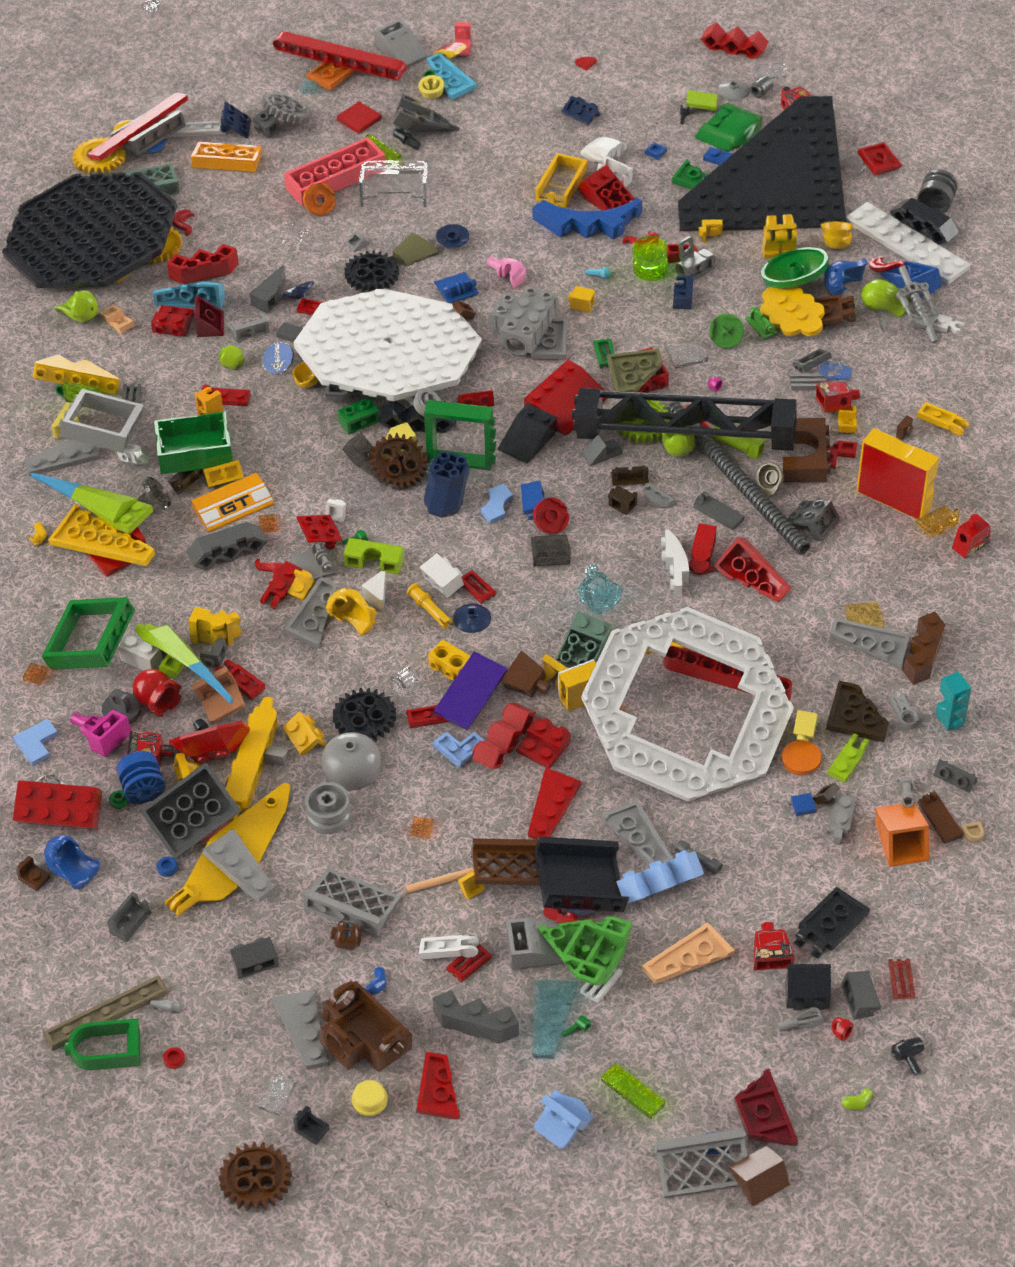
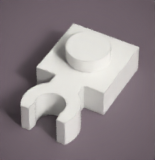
(945, 323)

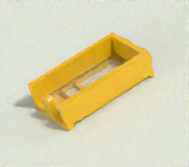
(561, 180)

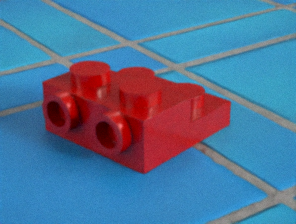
(172, 320)
(544, 742)

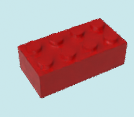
(57, 805)

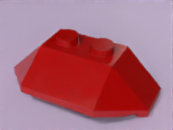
(212, 742)

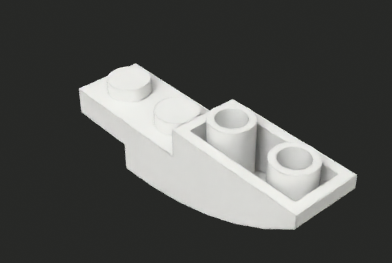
(676, 561)

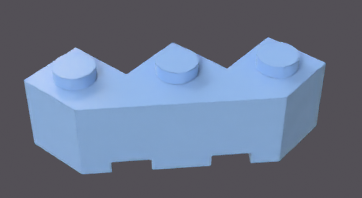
(660, 876)

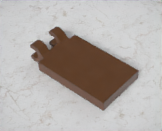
(835, 309)

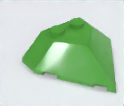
(590, 947)

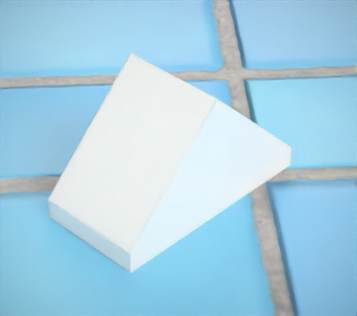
(375, 589)

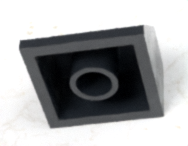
(808, 986)

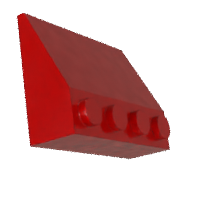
(558, 392)

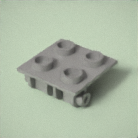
(315, 561)

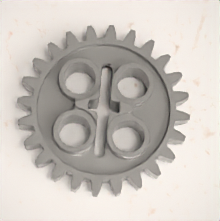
(286, 108)

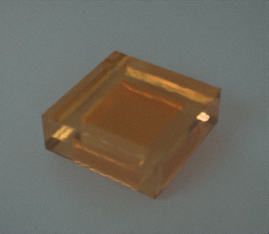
(268, 522)
(35, 673)
(421, 827)

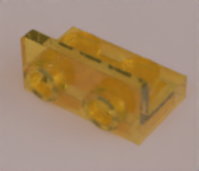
(938, 520)

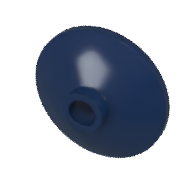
(452, 236)
(299, 290)
(472, 623)

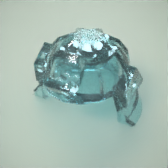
(598, 591)

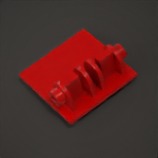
(320, 529)

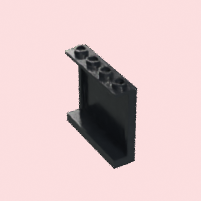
(579, 874)

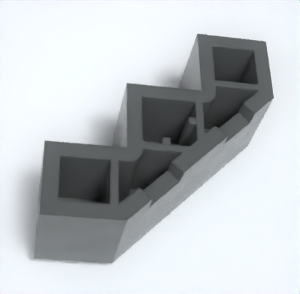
(226, 545)
(475, 1019)

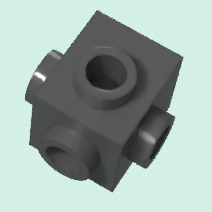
(266, 123)

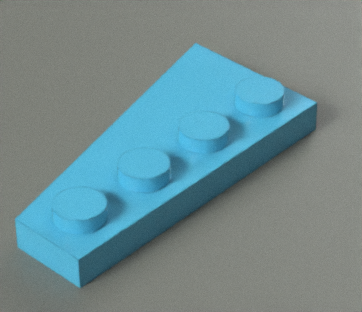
(455, 81)

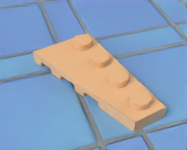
(692, 952)

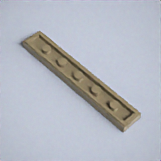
(108, 1010)

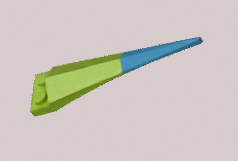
(118, 510)
(173, 644)

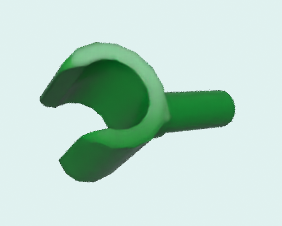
(360, 534)
(581, 1022)

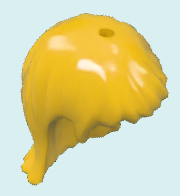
(351, 607)

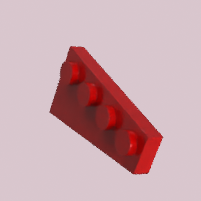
(552, 802)

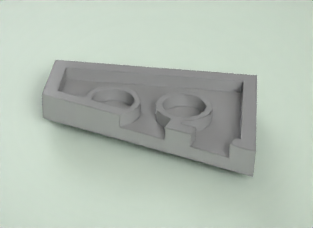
(553, 342)

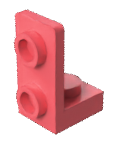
(463, 36)

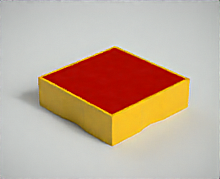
(897, 474)

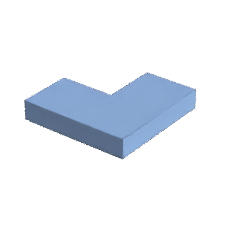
(31, 741)
(455, 751)

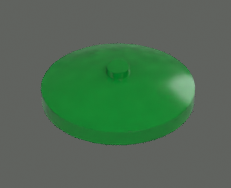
(795, 267)

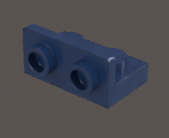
(580, 110)

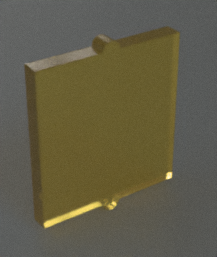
(865, 613)

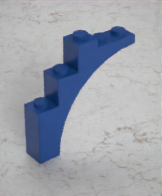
(586, 223)

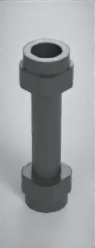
(713, 865)

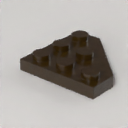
(856, 714)

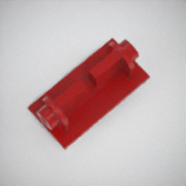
(480, 398)

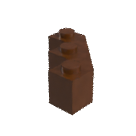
(924, 648)

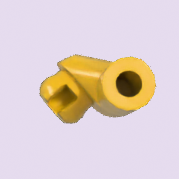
(40, 534)

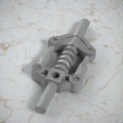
(913, 290)

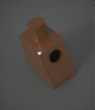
(525, 676)

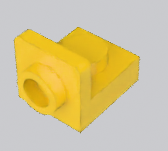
(710, 228)
(301, 585)

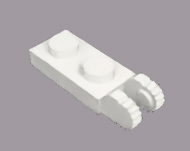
(448, 947)

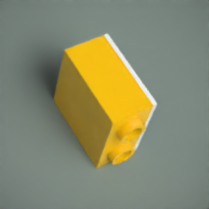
(572, 684)

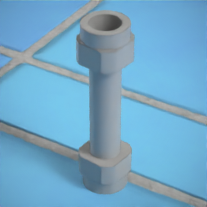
(906, 786)

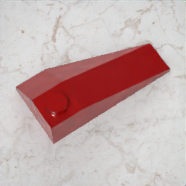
(751, 568)

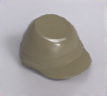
(769, 478)

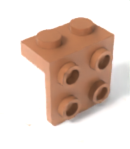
(214, 704)

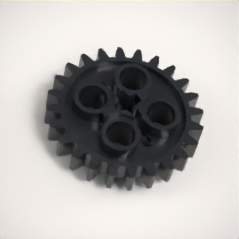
(371, 271)
(375, 706)

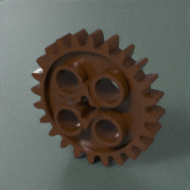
(383, 464)
(255, 1194)

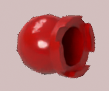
(156, 691)

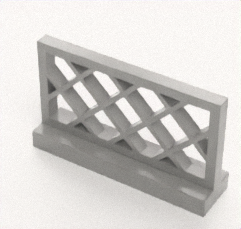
(338, 911)
(694, 1144)

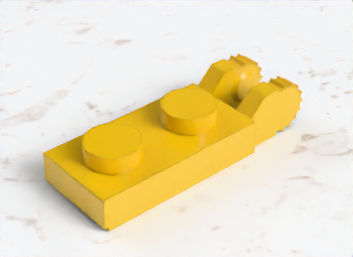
(942, 418)

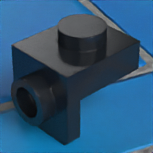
(310, 1126)

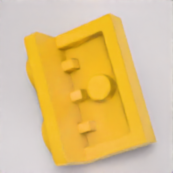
(304, 733)

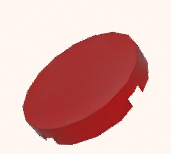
(551, 515)

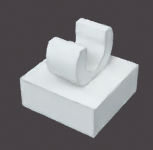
(336, 509)

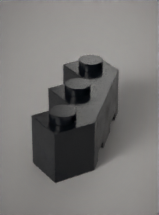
(925, 219)
(396, 414)

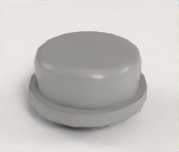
(421, 399)

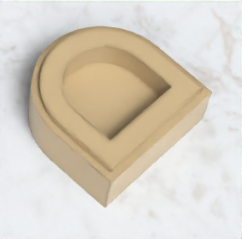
(973, 831)

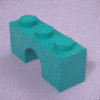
(954, 708)

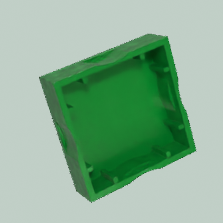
(193, 442)

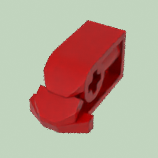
(703, 549)

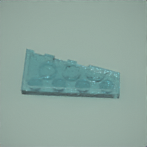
(551, 1012)

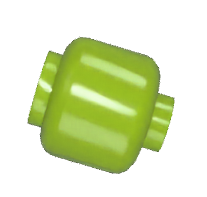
(231, 357)

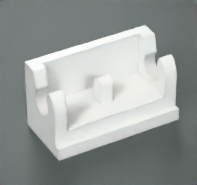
(622, 171)

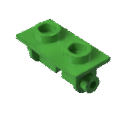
(761, 323)

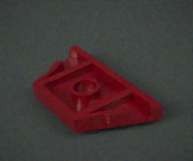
(764, 1112)

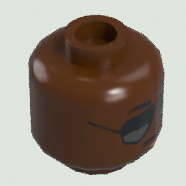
(346, 935)

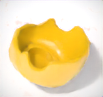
(304, 376)

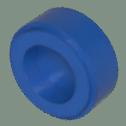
(167, 866)

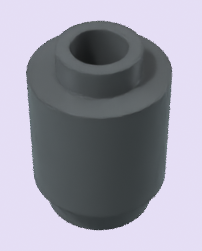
(761, 86)

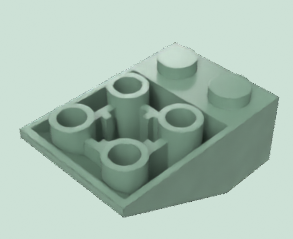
(584, 640)

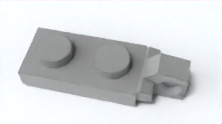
(842, 817)

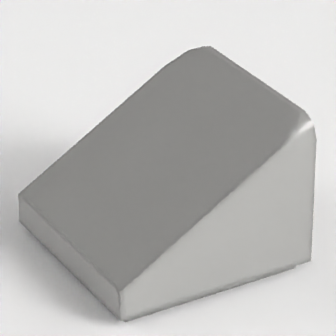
(356, 241)
(276, 755)

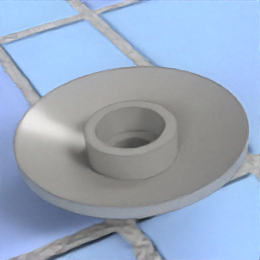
(733, 90)

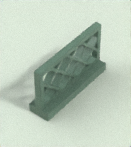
(167, 183)

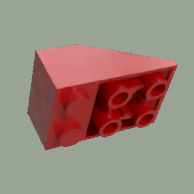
(604, 190)

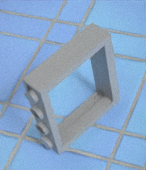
(98, 436)

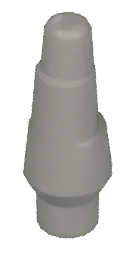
(170, 1006)

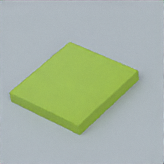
(701, 100)

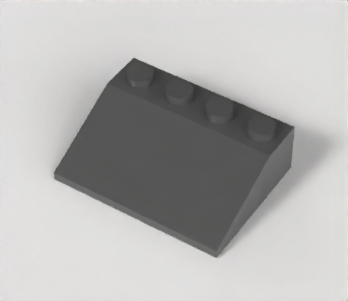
(190, 810)

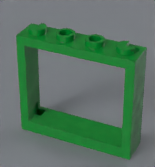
(466, 413)
(121, 612)

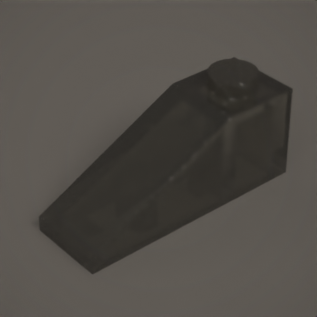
(358, 451)

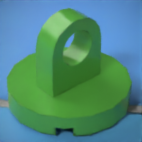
(726, 330)

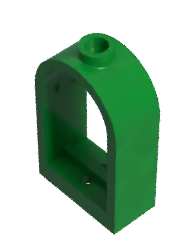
(104, 1028)

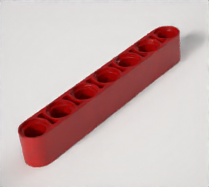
(708, 669)

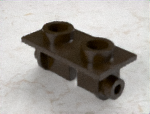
(624, 476)
(183, 480)

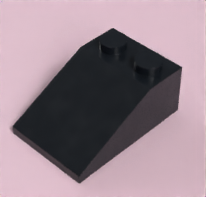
(528, 433)

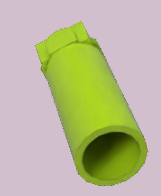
(751, 446)

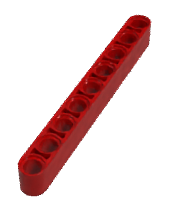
(339, 55)

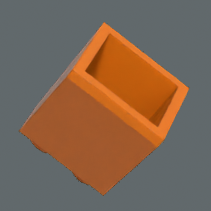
(903, 834)

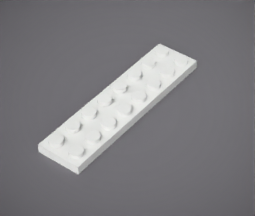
(907, 241)

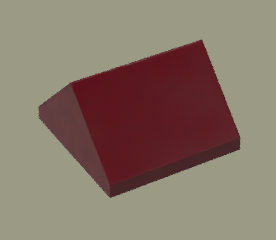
(208, 319)

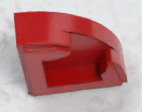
(585, 62)

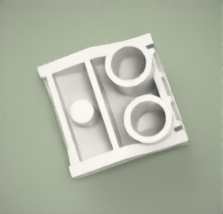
(603, 147)

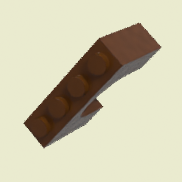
(813, 466)

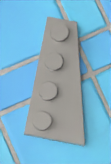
(61, 456)
(875, 641)
(302, 1024)

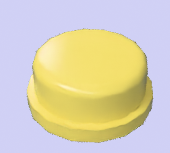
(431, 86)
(369, 1098)

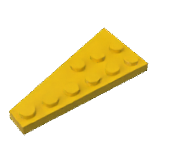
(95, 536)

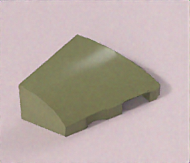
(413, 249)

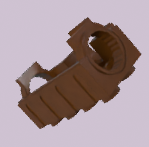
(362, 1029)

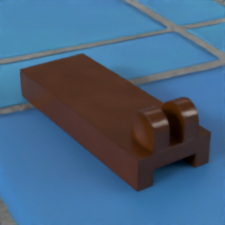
(940, 817)

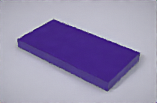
(470, 691)

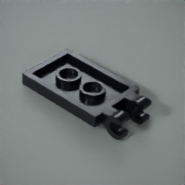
(831, 921)

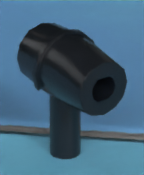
(907, 1050)

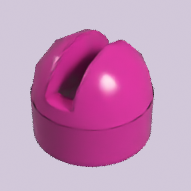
(715, 383)

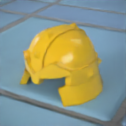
(837, 234)

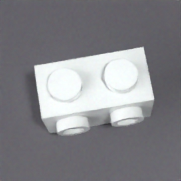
(442, 575)
(139, 653)

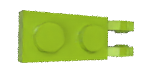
(847, 759)

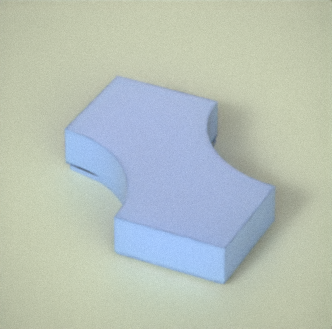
(494, 508)

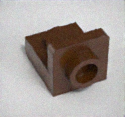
(31, 874)

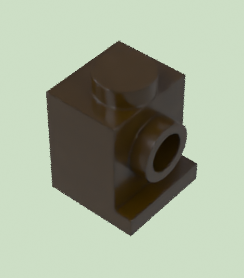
(622, 499)

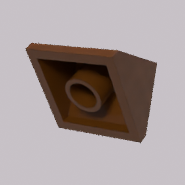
(760, 1175)

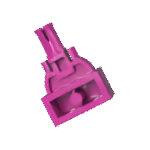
(103, 732)

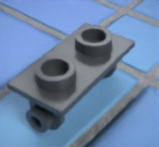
(955, 776)

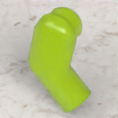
(859, 1102)

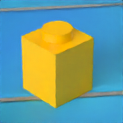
(582, 299)

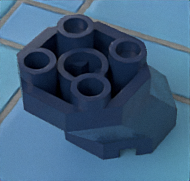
(446, 484)

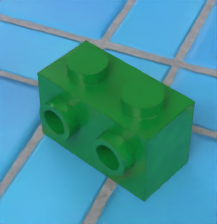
(358, 415)

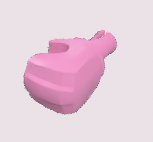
(507, 265)

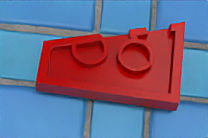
(436, 1088)

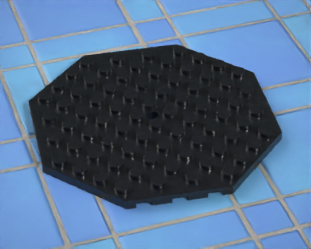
(53, 239)

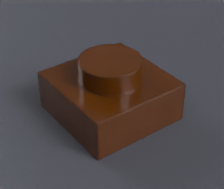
(464, 309)
(904, 428)

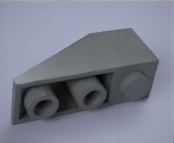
(269, 291)

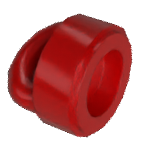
(843, 1030)

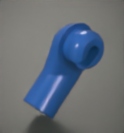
(378, 983)

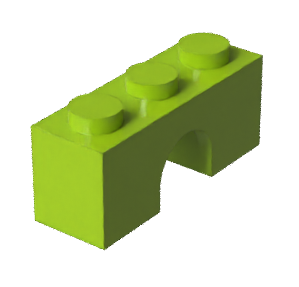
(360, 551)

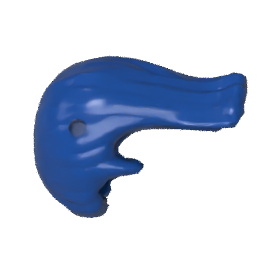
(841, 273)
(69, 861)

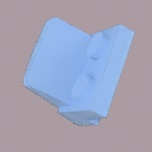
(562, 1118)

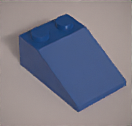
(918, 273)

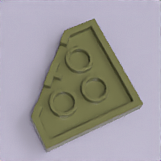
(633, 369)

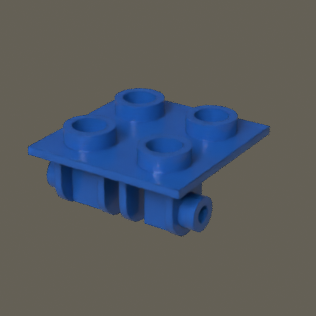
(457, 287)

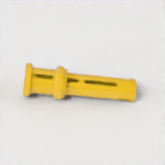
(423, 600)

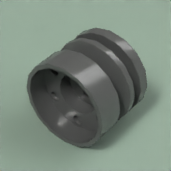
(938, 190)

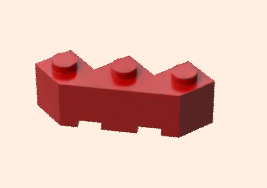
(734, 41)
(203, 265)
(503, 735)

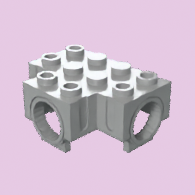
(523, 318)

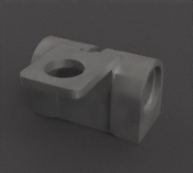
(694, 262)

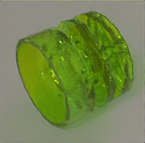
(650, 258)

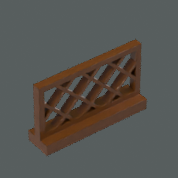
(504, 849)

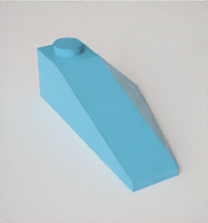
(185, 295)

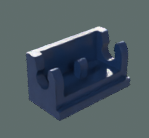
(683, 292)

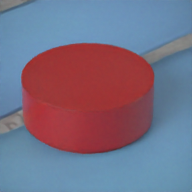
(174, 1058)

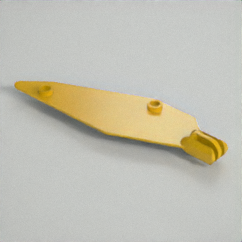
(255, 829)

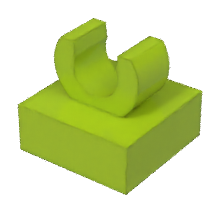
(171, 666)

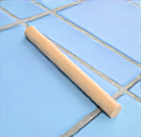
(438, 880)

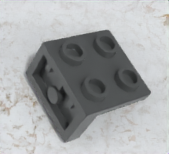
(817, 515)

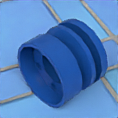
(140, 777)

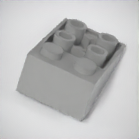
(399, 42)
(528, 945)

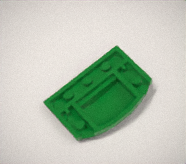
(729, 127)

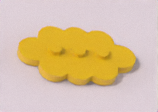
(792, 311)

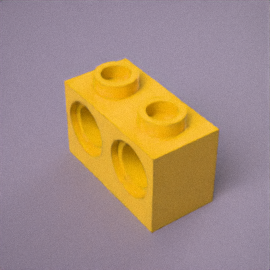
(447, 659)

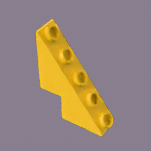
(61, 370)

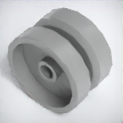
(328, 808)

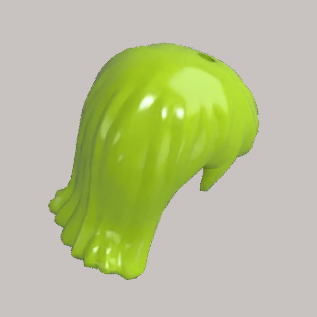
(882, 296)
(80, 307)
(678, 444)

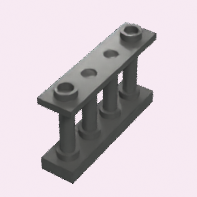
(155, 133)

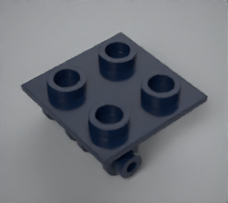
(235, 120)

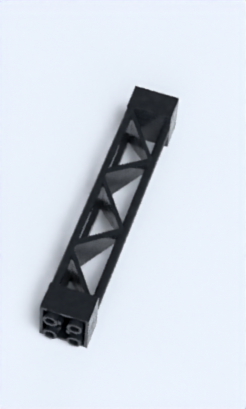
(777, 413)

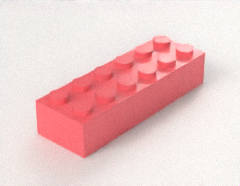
(335, 169)

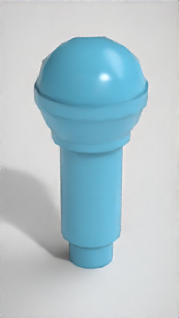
(604, 272)

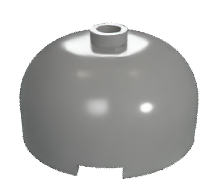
(351, 760)

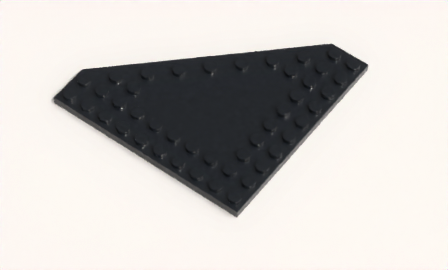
(778, 172)

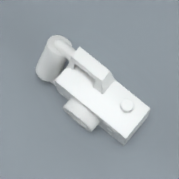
(133, 454)

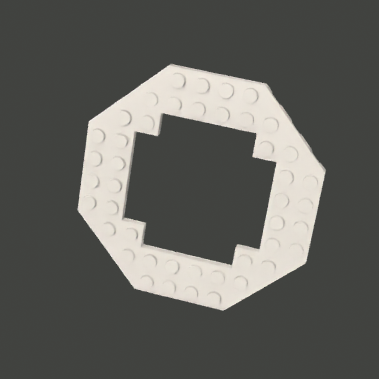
(657, 765)

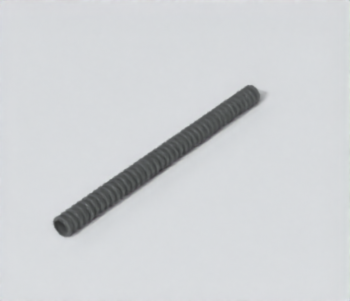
(748, 488)

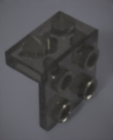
(550, 550)

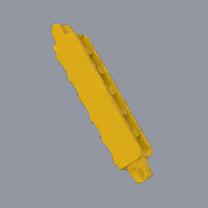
(250, 755)

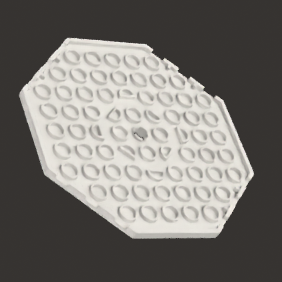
(424, 346)

